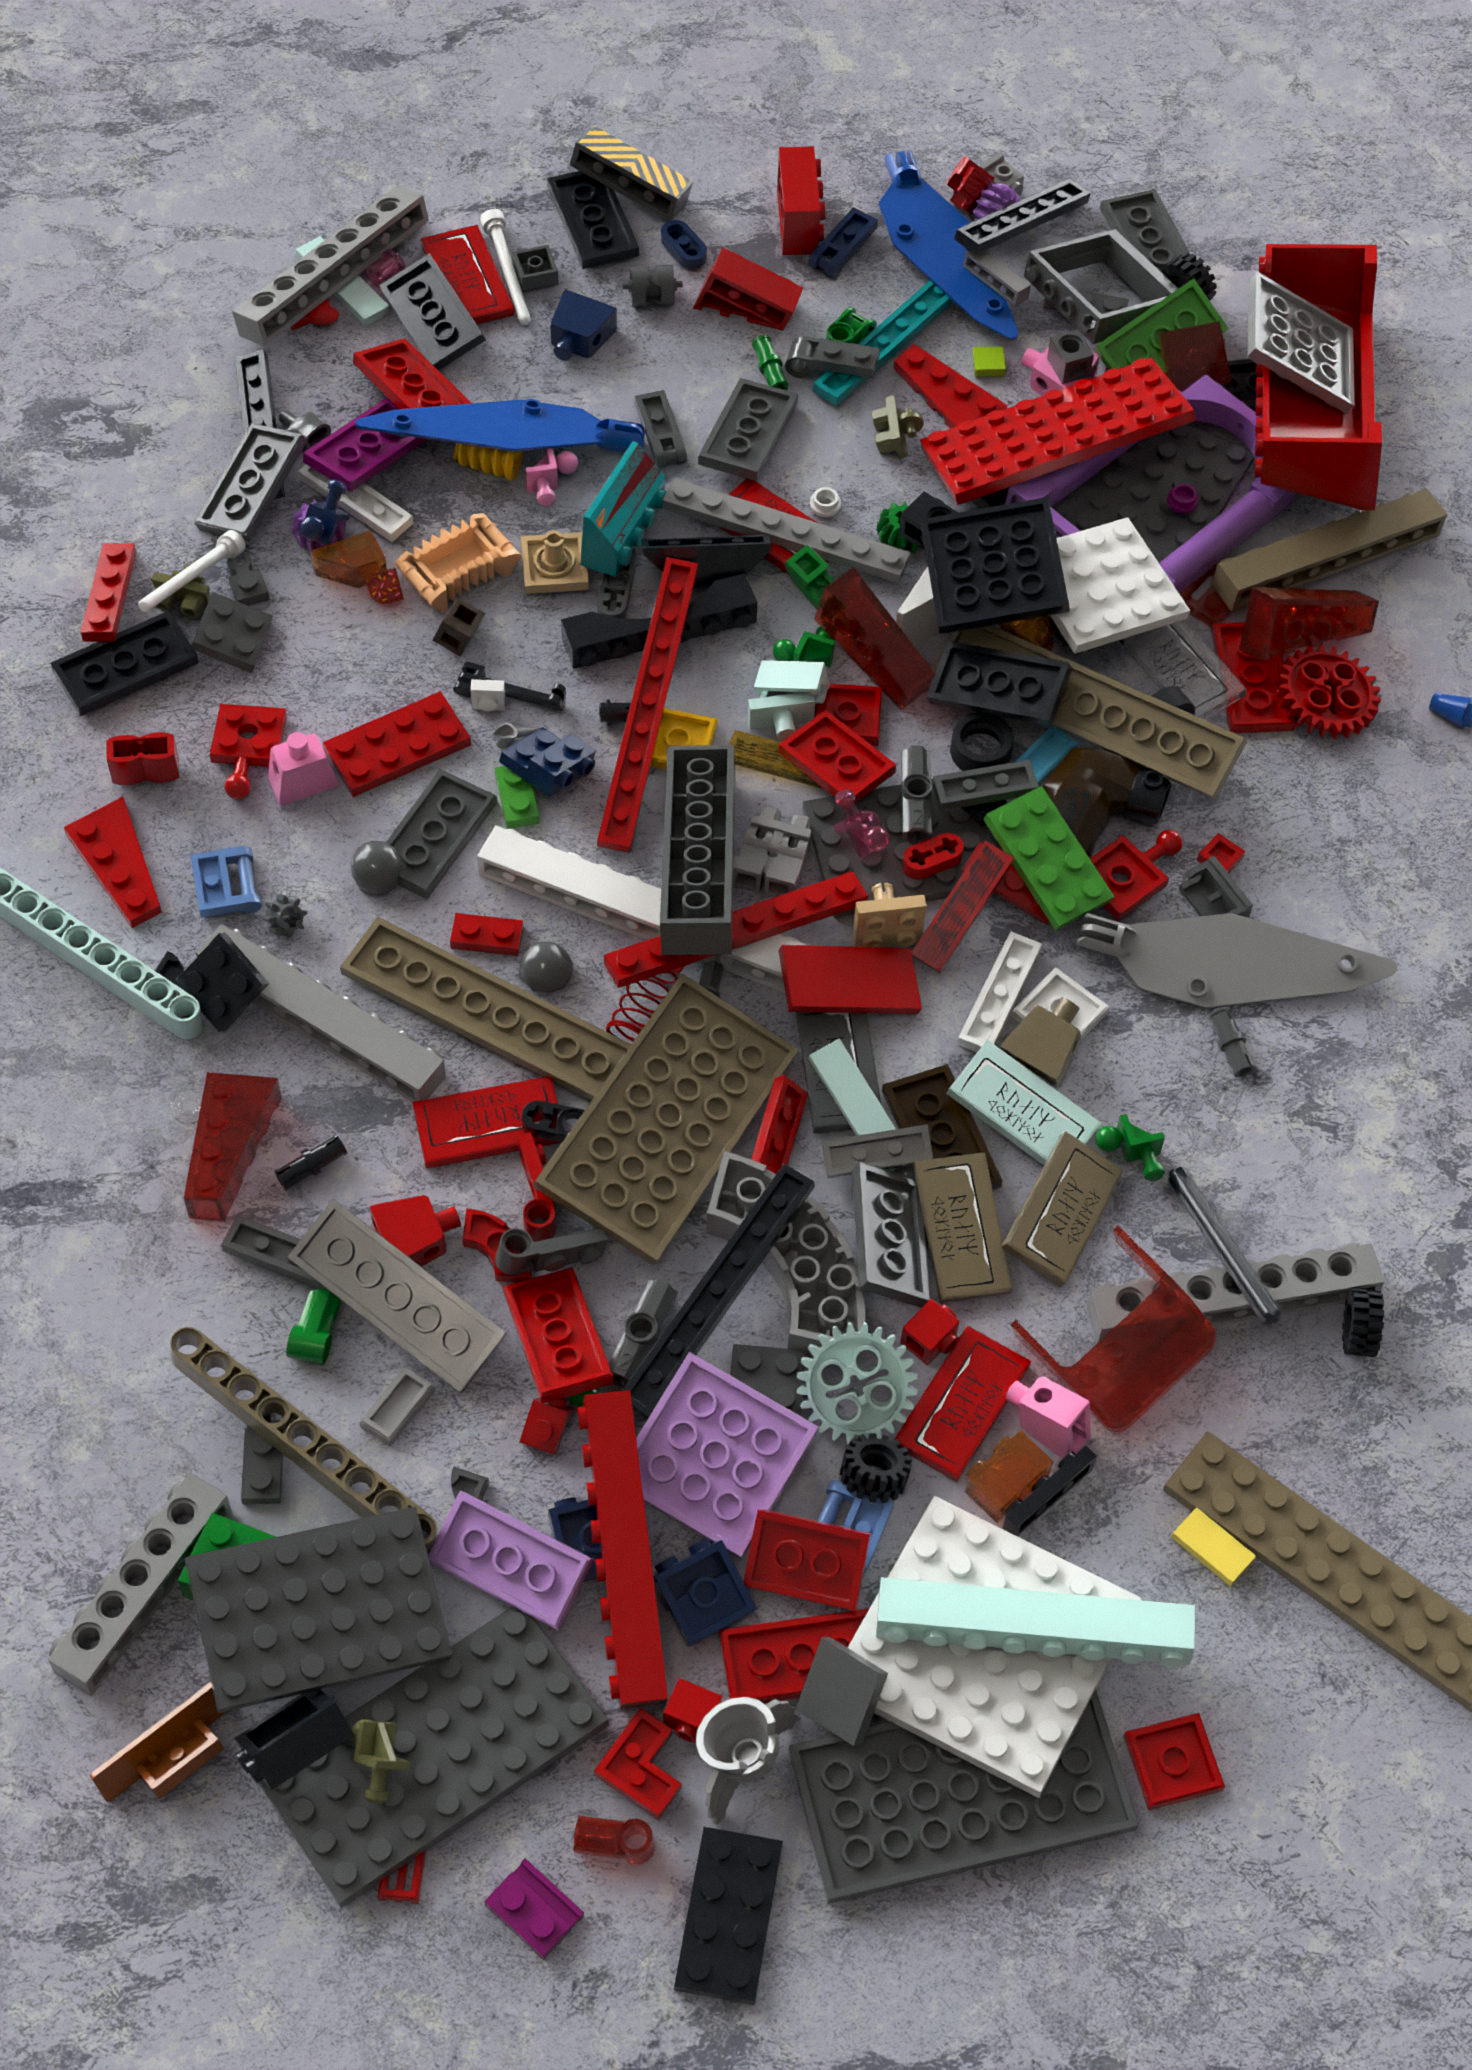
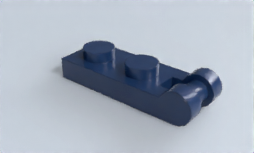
(843, 242)

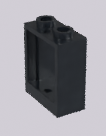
(292, 1738)

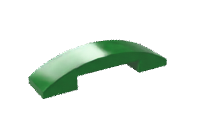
(809, 574)

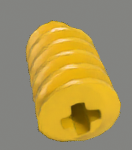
(490, 460)

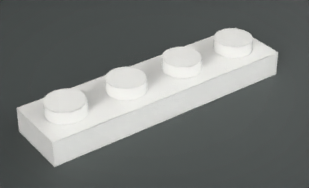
(364, 505)
(1000, 992)

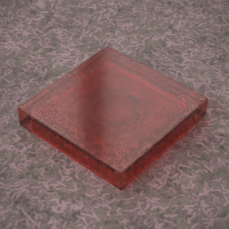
(1195, 353)

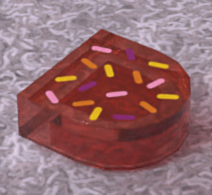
(385, 586)

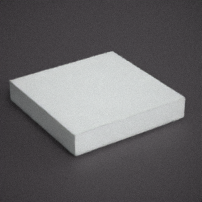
(1059, 985)

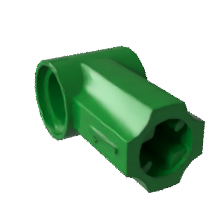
(312, 1336)

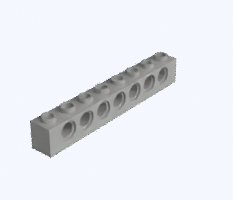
(330, 266)
(1222, 1306)

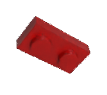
(486, 934)

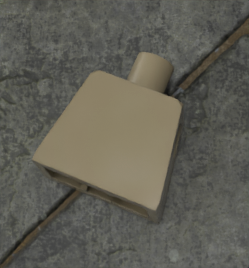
(1046, 1041)

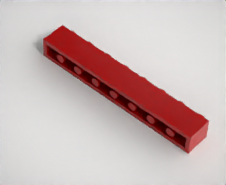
(624, 1550)

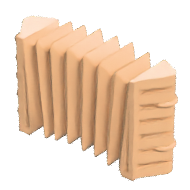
(458, 560)

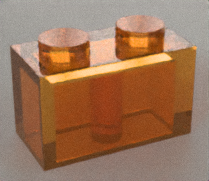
(1006, 1474)

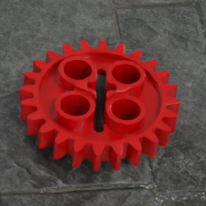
(1327, 692)

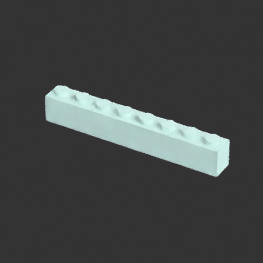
(1036, 1622)

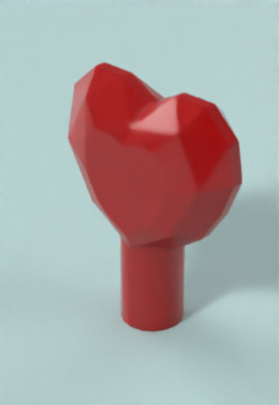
(319, 316)

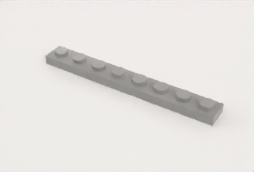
(786, 529)

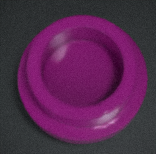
(1183, 498)

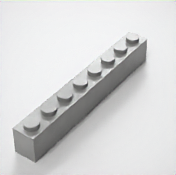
(340, 1024)

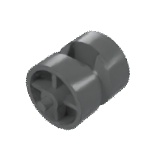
(652, 285)

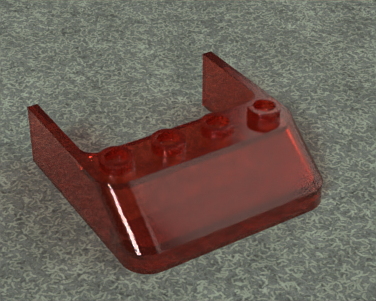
(1140, 1354)

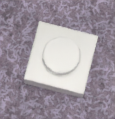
(488, 695)

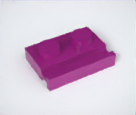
(534, 1909)

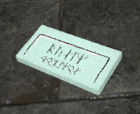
(1019, 1103)

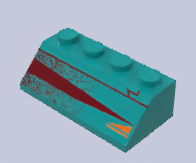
(622, 512)

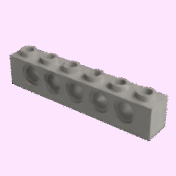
(90, 1667)

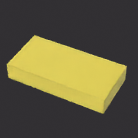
(1213, 1546)

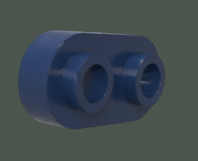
(687, 248)

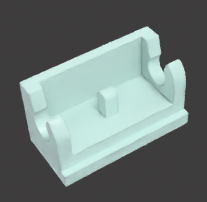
(792, 678)

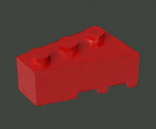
(748, 291)

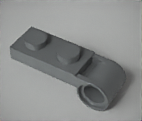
(831, 356)
(549, 1253)

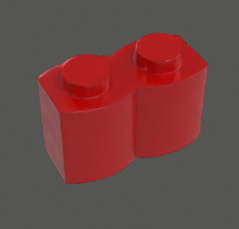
(142, 758)

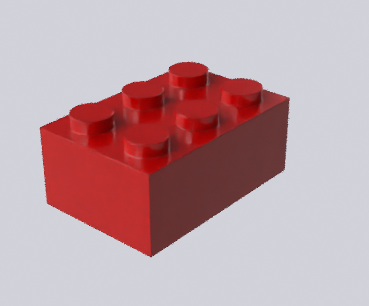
(799, 200)

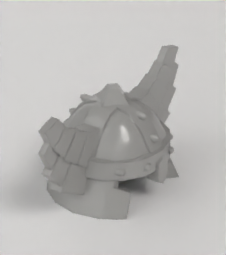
(740, 1745)

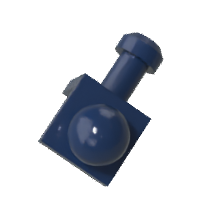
(323, 517)

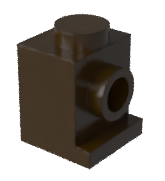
(458, 626)

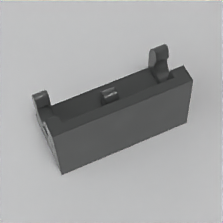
(1214, 891)

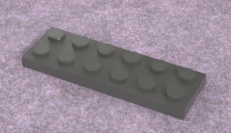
(397, 1295)

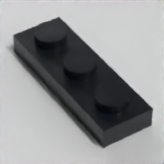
(1048, 1491)

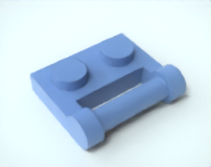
(214, 886)
(862, 1515)

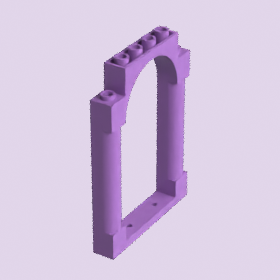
(1218, 538)

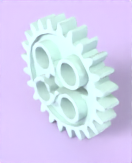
(843, 1351)

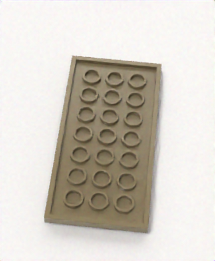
(666, 1119)

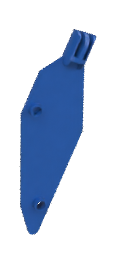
(924, 231)
(508, 426)

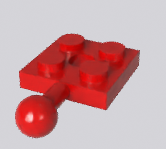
(232, 749)
(1143, 875)

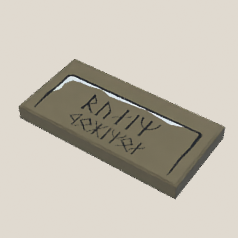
(1062, 1209)
(962, 1227)

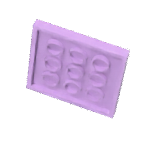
(718, 1453)

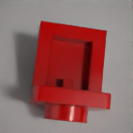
(546, 1424)

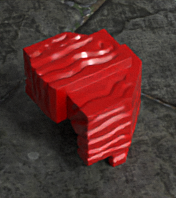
(967, 183)

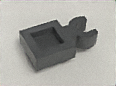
(247, 583)

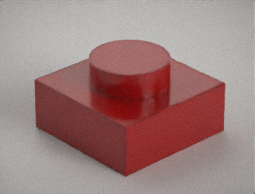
(1224, 850)

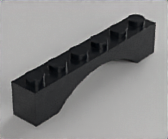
(599, 638)

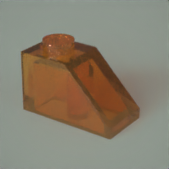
(350, 560)

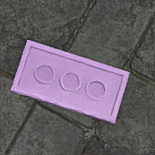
(510, 1560)

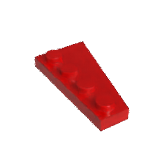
(945, 388)
(115, 858)

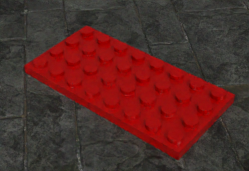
(1056, 430)

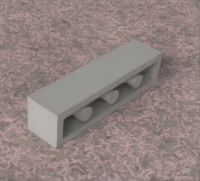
(997, 276)

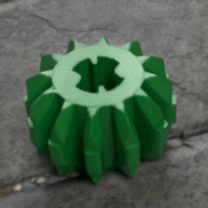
(889, 526)

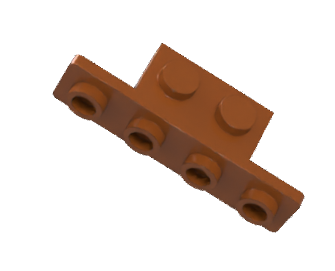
(165, 1751)

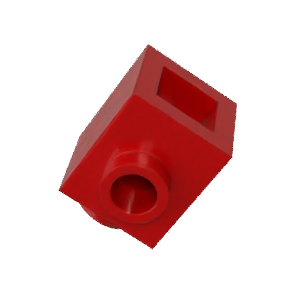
(930, 1331)
(687, 1708)

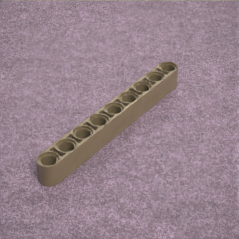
(290, 1427)

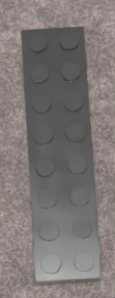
(698, 851)

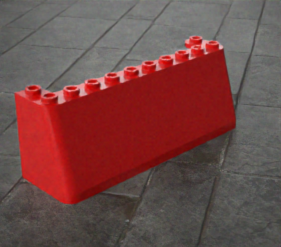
(1300, 437)

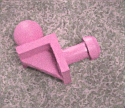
(544, 475)

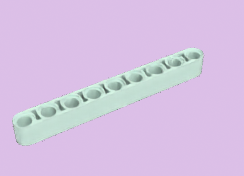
(96, 952)

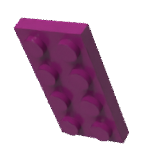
(357, 453)

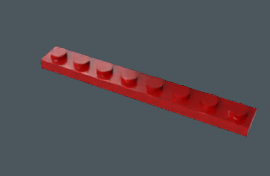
(749, 926)

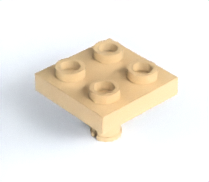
(553, 563)
(889, 919)

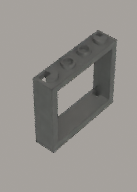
(1111, 247)

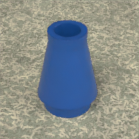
(1453, 707)

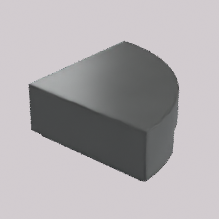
(468, 1482)

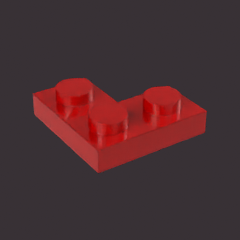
(630, 1767)

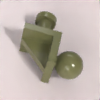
(374, 1749)

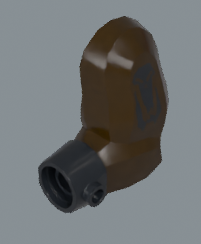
(1101, 784)

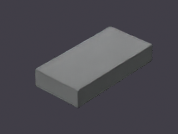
(397, 1405)

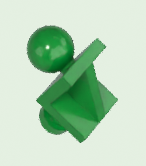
(809, 649)
(1135, 1145)

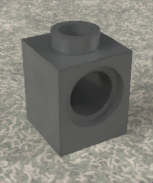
(1070, 356)

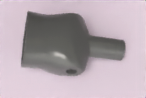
(308, 425)

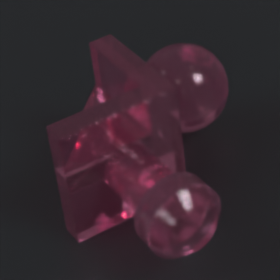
(861, 826)

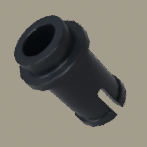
(613, 712)

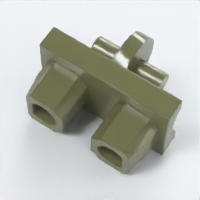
(899, 425)
(192, 595)

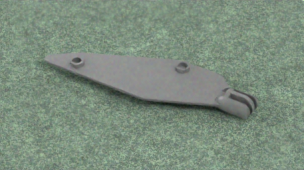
(1230, 959)

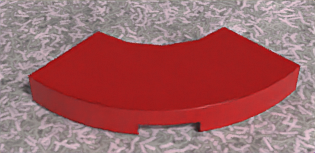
(483, 1233)

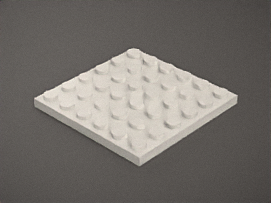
(985, 1704)

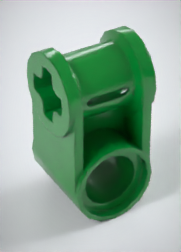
(850, 327)

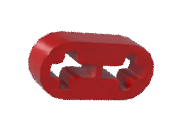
(934, 858)

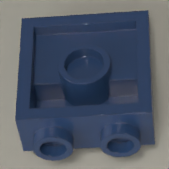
(549, 761)
(572, 1526)
(702, 1590)

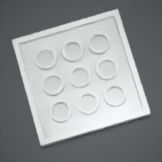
(1113, 587)

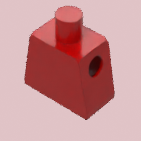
(415, 1227)

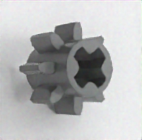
(284, 915)

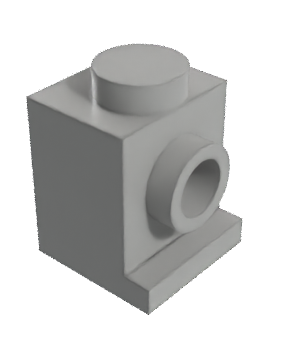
(1004, 173)

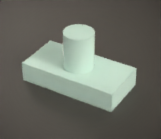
(781, 712)

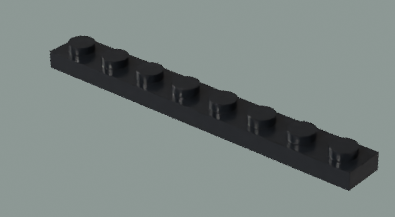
(719, 1287)

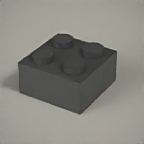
(535, 268)

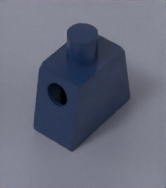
(581, 325)

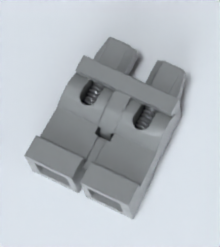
(773, 853)

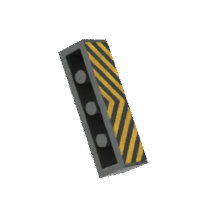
(631, 173)

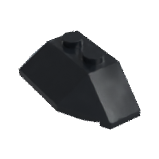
(715, 556)

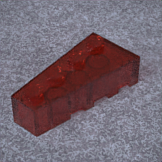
(1297, 618)
(228, 1130)

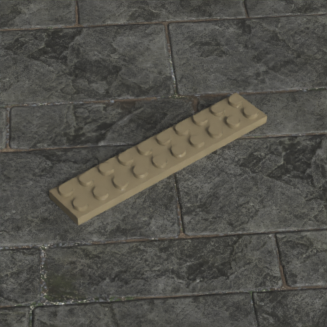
(1129, 721)
(484, 1008)
(1329, 1564)

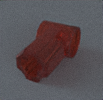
(609, 1837)

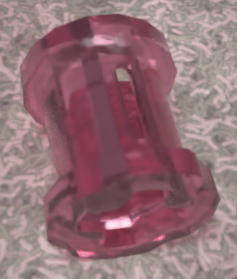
(385, 268)

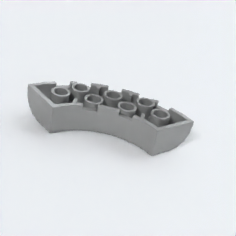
(807, 1261)

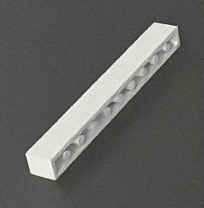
(608, 897)

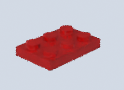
(836, 756)
(807, 1559)

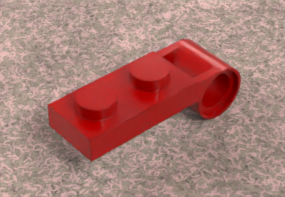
(541, 1206)

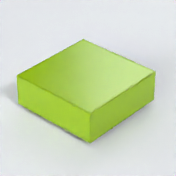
(988, 361)

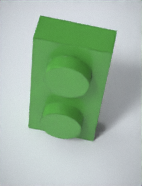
(516, 799)

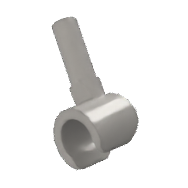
(509, 733)

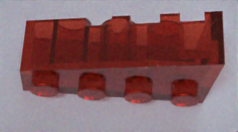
(873, 639)

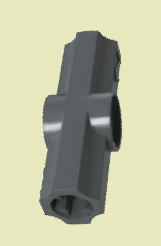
(916, 808)
(649, 1317)

